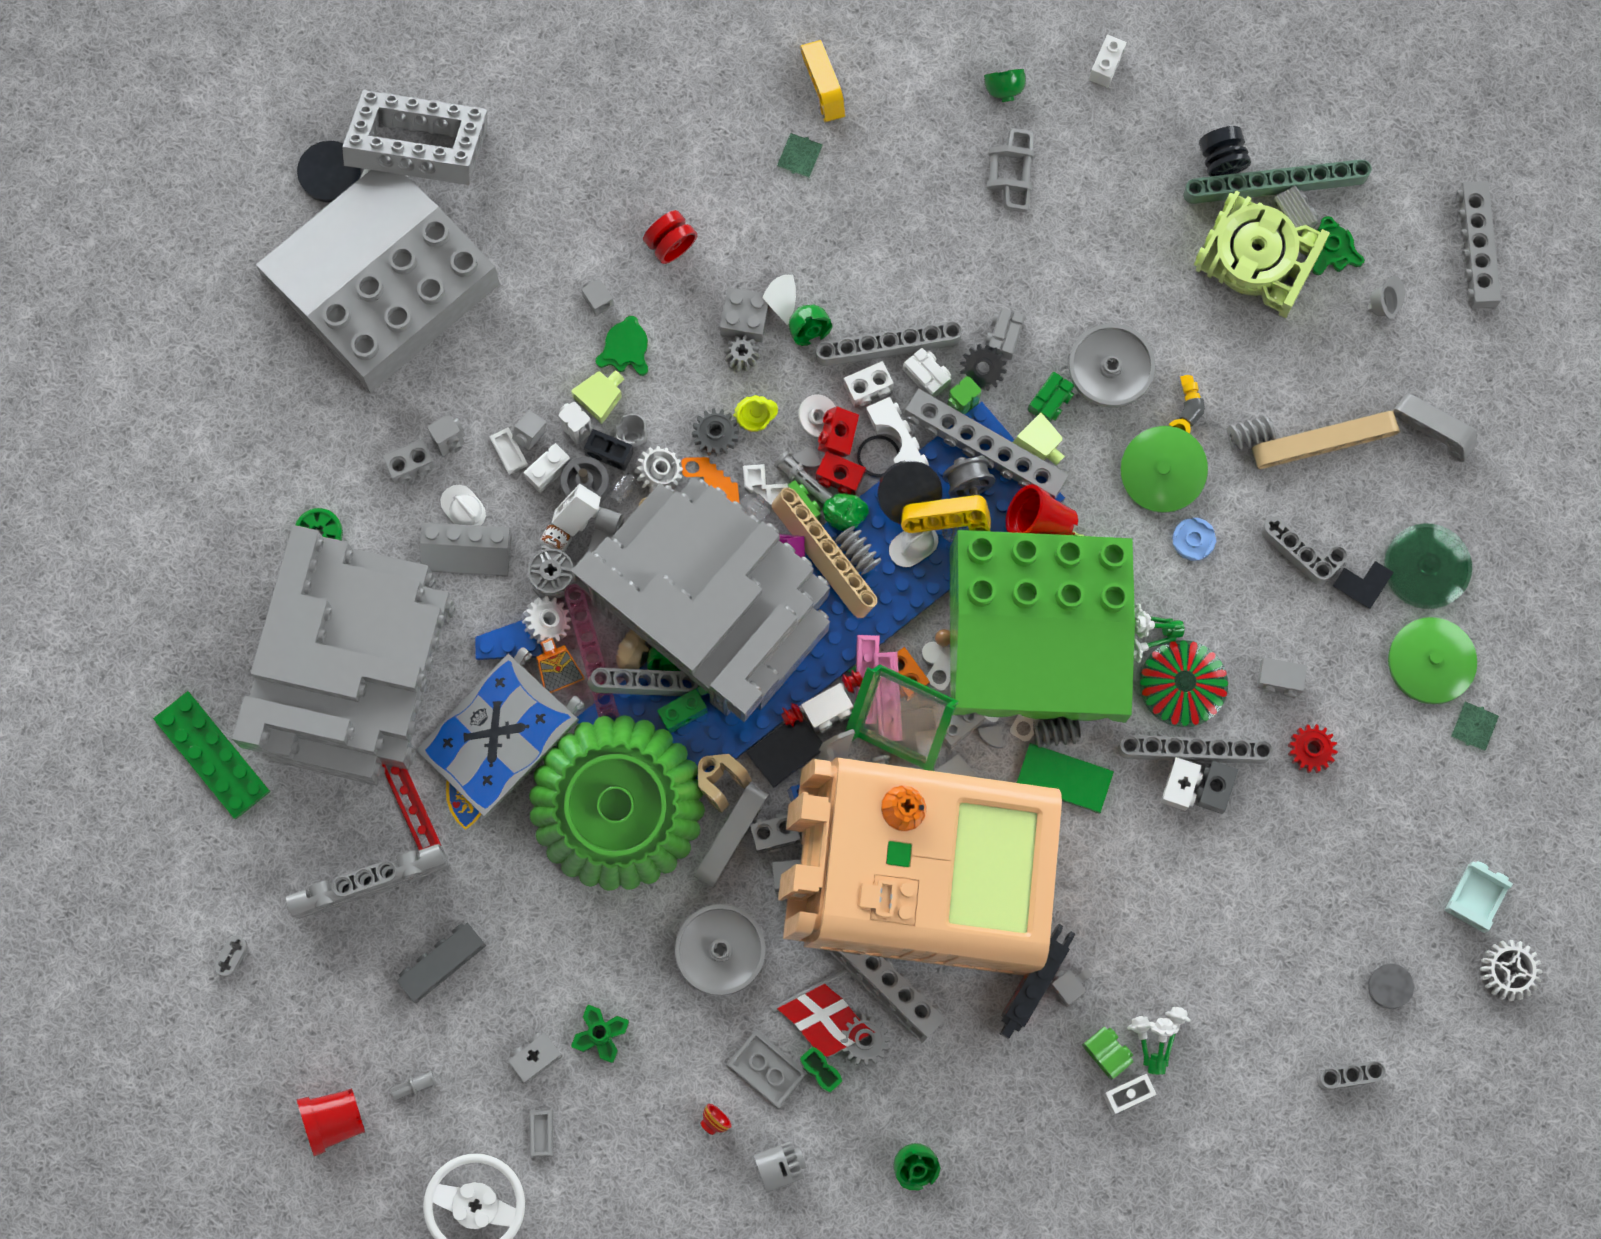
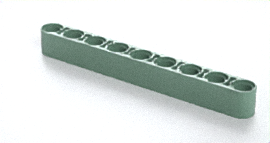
(1284, 175)

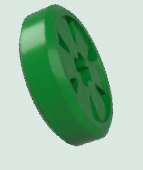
(322, 518)

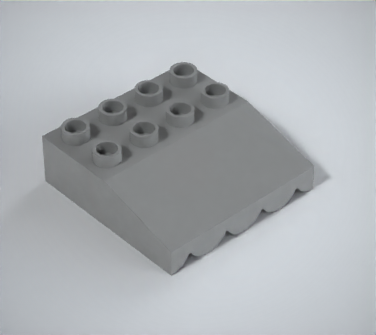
(379, 274)

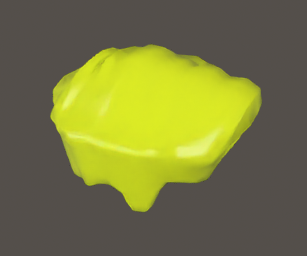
(755, 413)

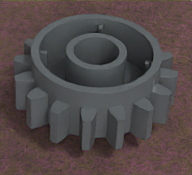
(718, 443)

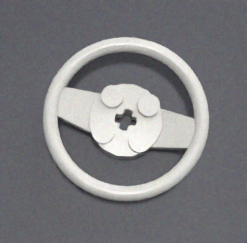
(459, 1199)

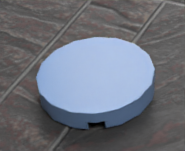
(1188, 542)

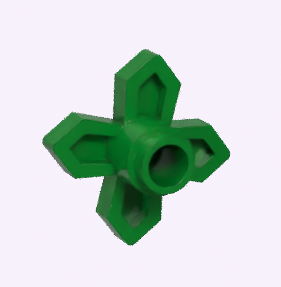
(587, 1039)

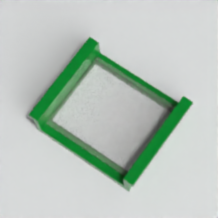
(901, 716)

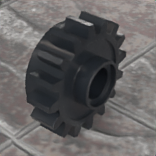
(986, 355)

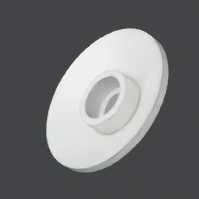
(816, 405)

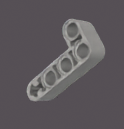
(1441, 426)
(606, 524)
(1302, 547)

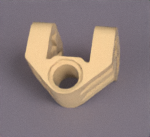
(707, 779)

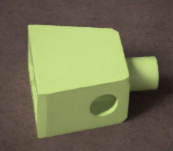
(599, 394)
(1041, 440)

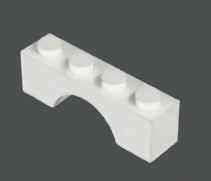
(887, 420)

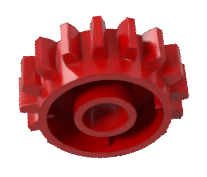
(1304, 756)

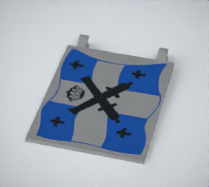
(498, 733)

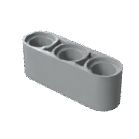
(1360, 1070)

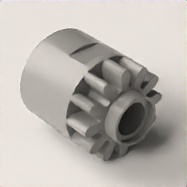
(780, 1166)

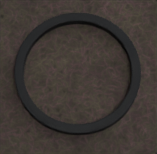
(869, 439)

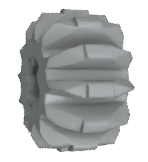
(733, 350)

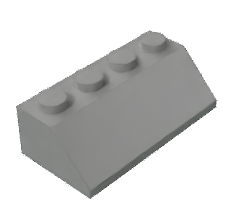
(465, 548)

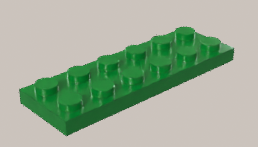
(211, 755)

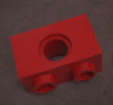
(846, 424)
(832, 464)

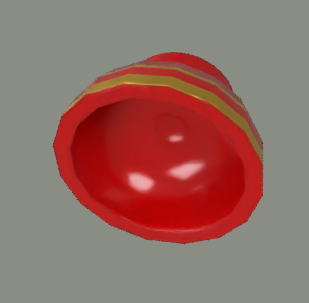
(714, 1120)

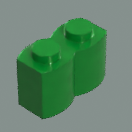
(816, 1065)

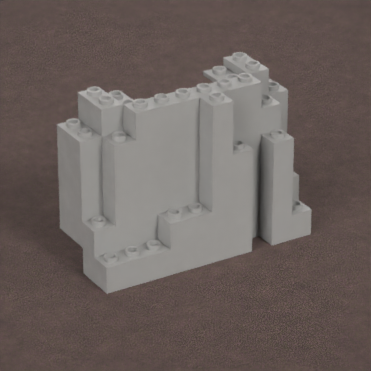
(710, 593)
(342, 660)

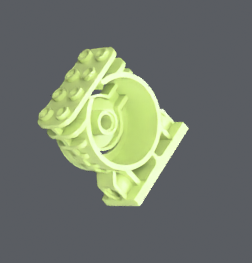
(1217, 256)

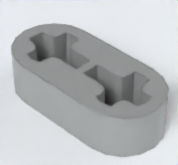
(235, 959)

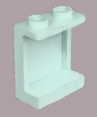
(1478, 896)

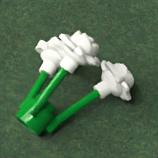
(1144, 622)
(1163, 1027)

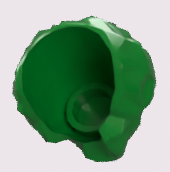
(845, 511)

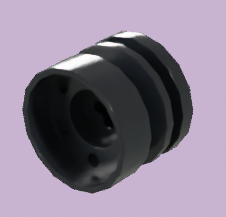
(1225, 151)

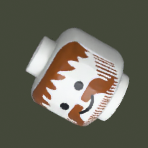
(555, 538)

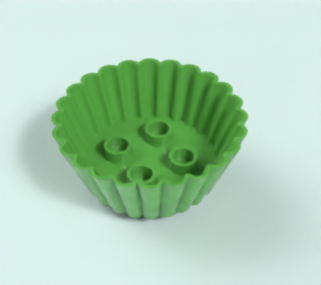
(616, 803)

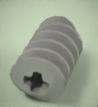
(1250, 432)
(857, 551)

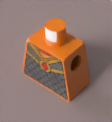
(557, 667)

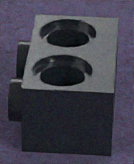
(608, 450)

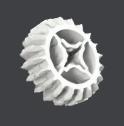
(1514, 961)

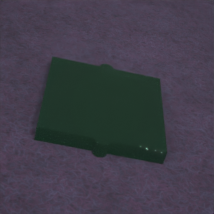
(800, 155)
(1475, 726)

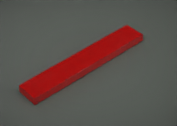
(417, 806)

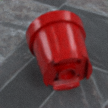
(1038, 513)
(330, 1119)

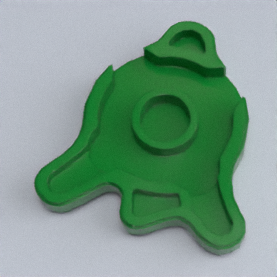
(1338, 249)
(625, 346)

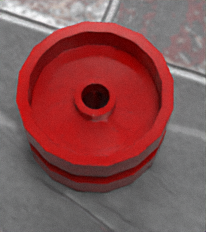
(670, 236)

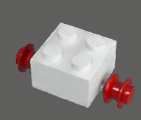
(827, 706)

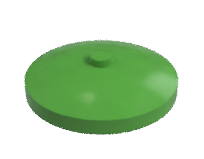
(1164, 469)
(1432, 660)

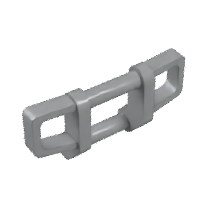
(1008, 184)

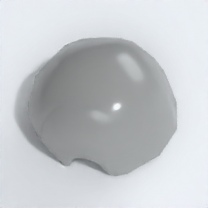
(632, 430)

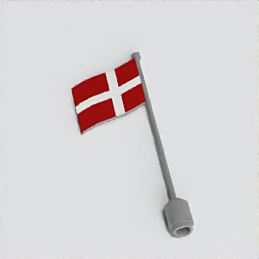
(822, 1017)

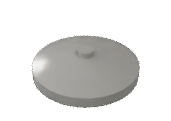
(1111, 365)
(720, 949)

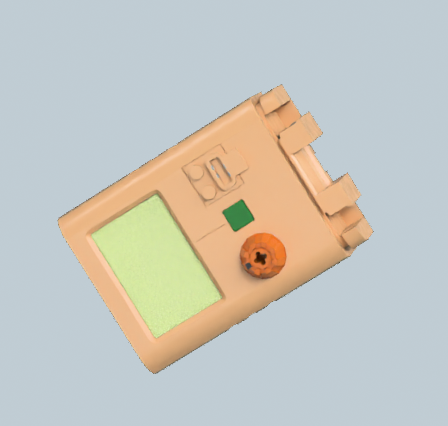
(923, 866)

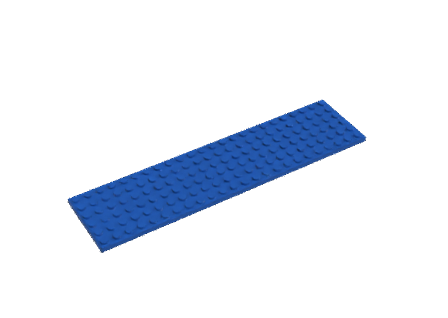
(900, 596)

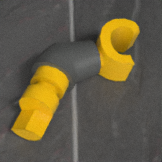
(1193, 405)

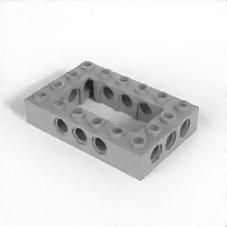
(453, 165)

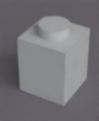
(597, 296)
(529, 430)

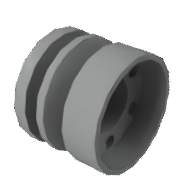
(539, 571)

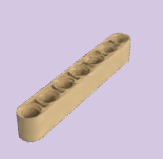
(1325, 439)
(825, 553)

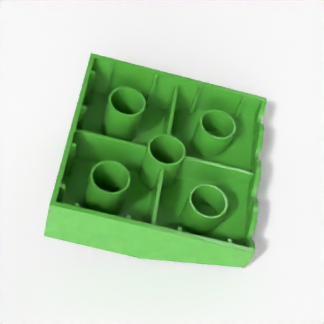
(1042, 625)

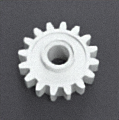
(665, 461)
(553, 612)

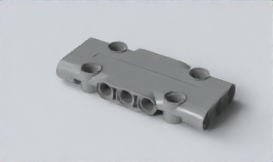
(407, 868)

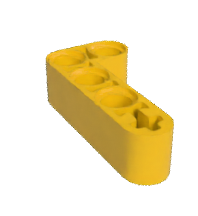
(824, 80)
(946, 514)

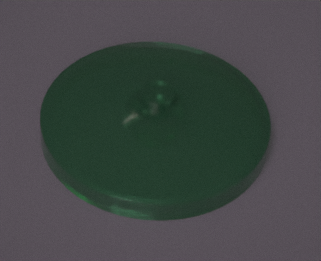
(1428, 566)

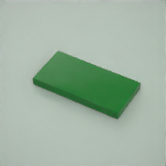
(1077, 780)

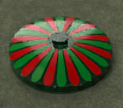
(1183, 683)

